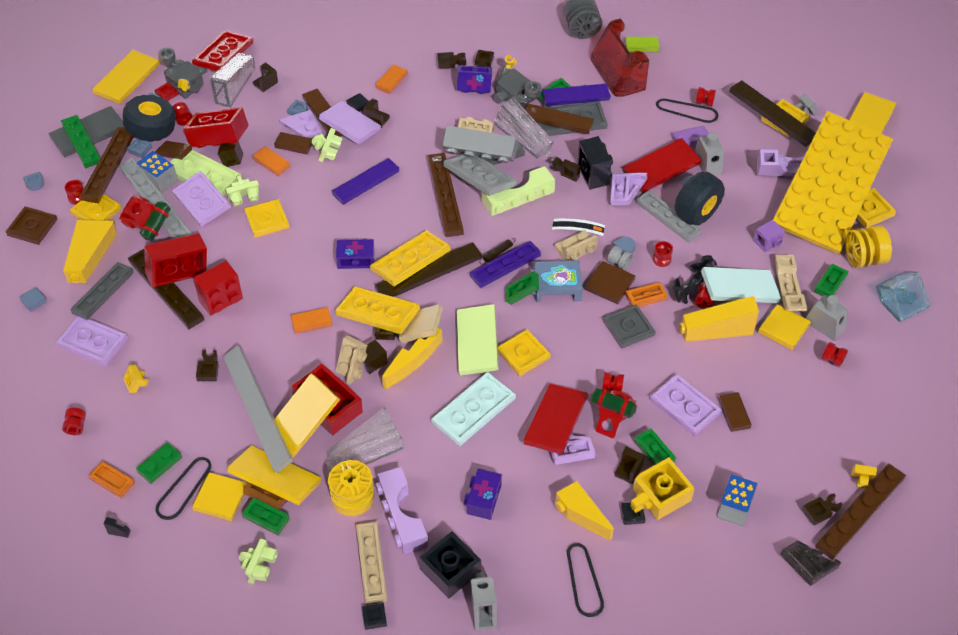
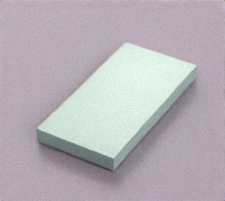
(736, 284)
(473, 408)

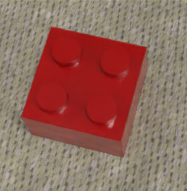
(218, 288)

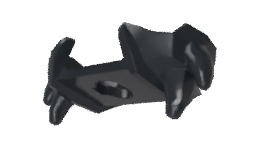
(681, 292)

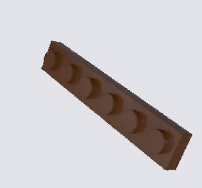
(107, 166)
(445, 195)
(860, 511)

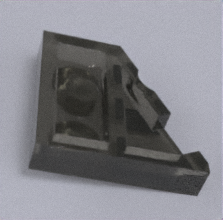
(808, 562)

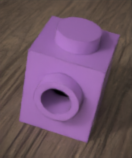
(769, 236)

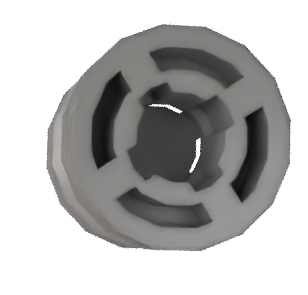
(620, 257)

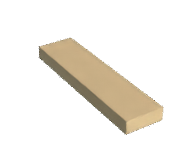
(371, 563)

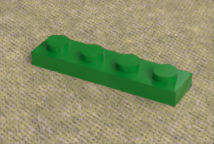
(80, 141)

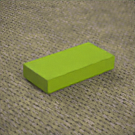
(642, 44)

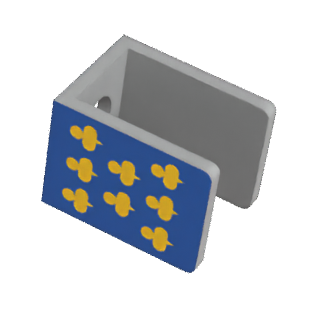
(159, 170)
(737, 500)

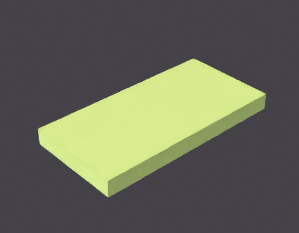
(217, 173)
(477, 340)

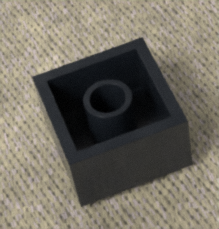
(594, 162)
(450, 564)

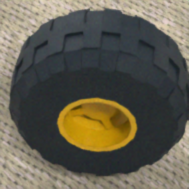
(149, 118)
(699, 198)

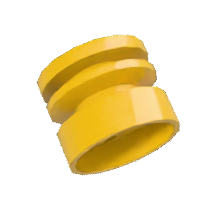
(868, 246)
(351, 488)

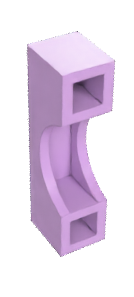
(774, 164)
(410, 531)

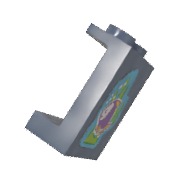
(559, 279)

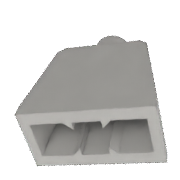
(709, 149)
(828, 317)
(483, 595)

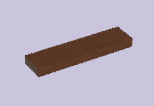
(318, 105)
(560, 119)

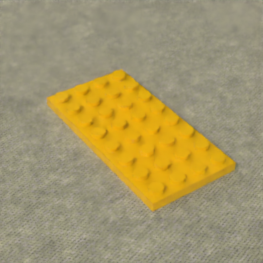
(832, 182)

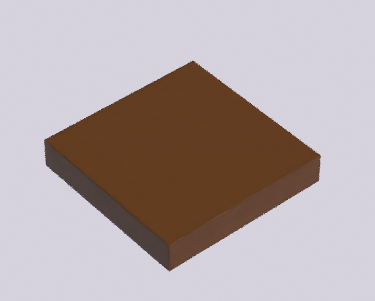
(31, 225)
(610, 282)

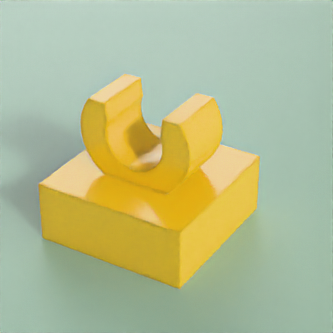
(134, 379)
(863, 473)

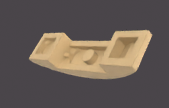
(788, 283)

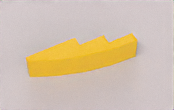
(410, 360)

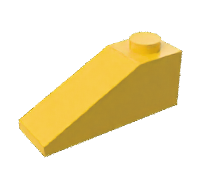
(581, 510)

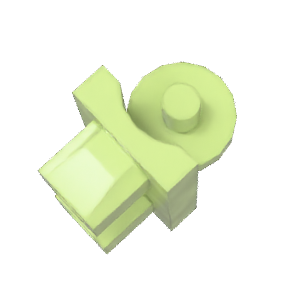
(322, 143)
(242, 188)
(254, 560)

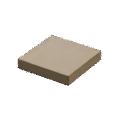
(423, 324)

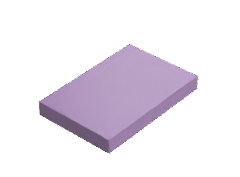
(349, 122)
(201, 198)
(92, 340)
(685, 404)

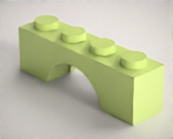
(539, 185)

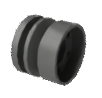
(583, 18)

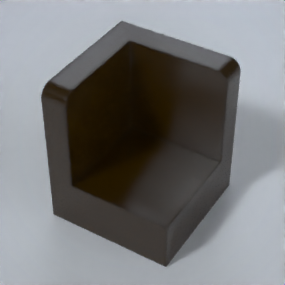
(268, 78)
(372, 111)
(230, 154)
(375, 357)
(630, 465)

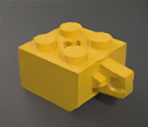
(661, 489)

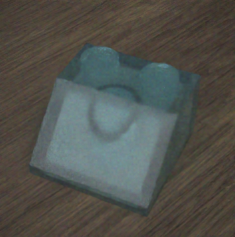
(903, 295)

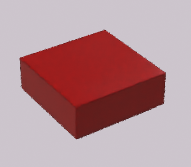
(166, 91)

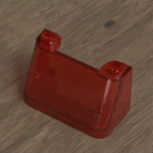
(620, 69)

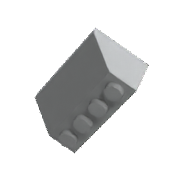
(480, 143)

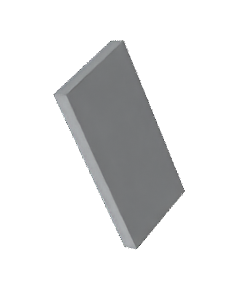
(480, 174)

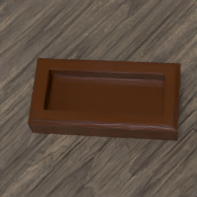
(293, 143)
(174, 150)
(735, 411)

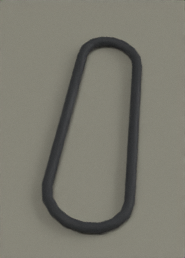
(689, 104)
(177, 481)
(594, 577)

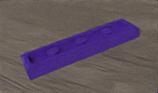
(576, 94)
(365, 181)
(505, 264)

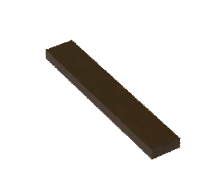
(773, 113)
(442, 266)
(170, 294)

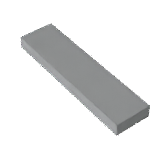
(667, 216)

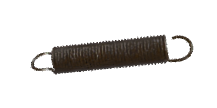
(497, 251)

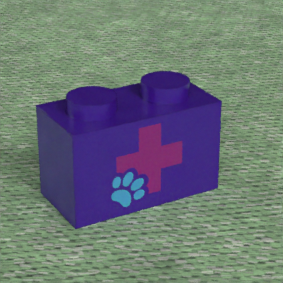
(474, 79)
(355, 253)
(483, 494)

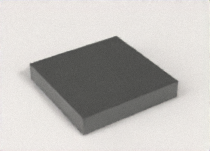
(629, 326)

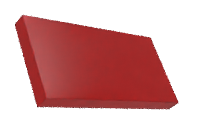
(222, 50)
(664, 163)
(555, 418)

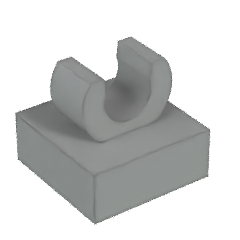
(808, 104)

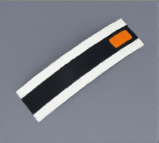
(580, 225)

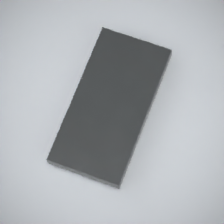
(589, 109)
(97, 125)

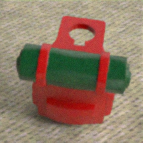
(145, 216)
(615, 406)

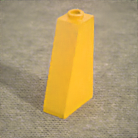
(87, 248)
(721, 321)

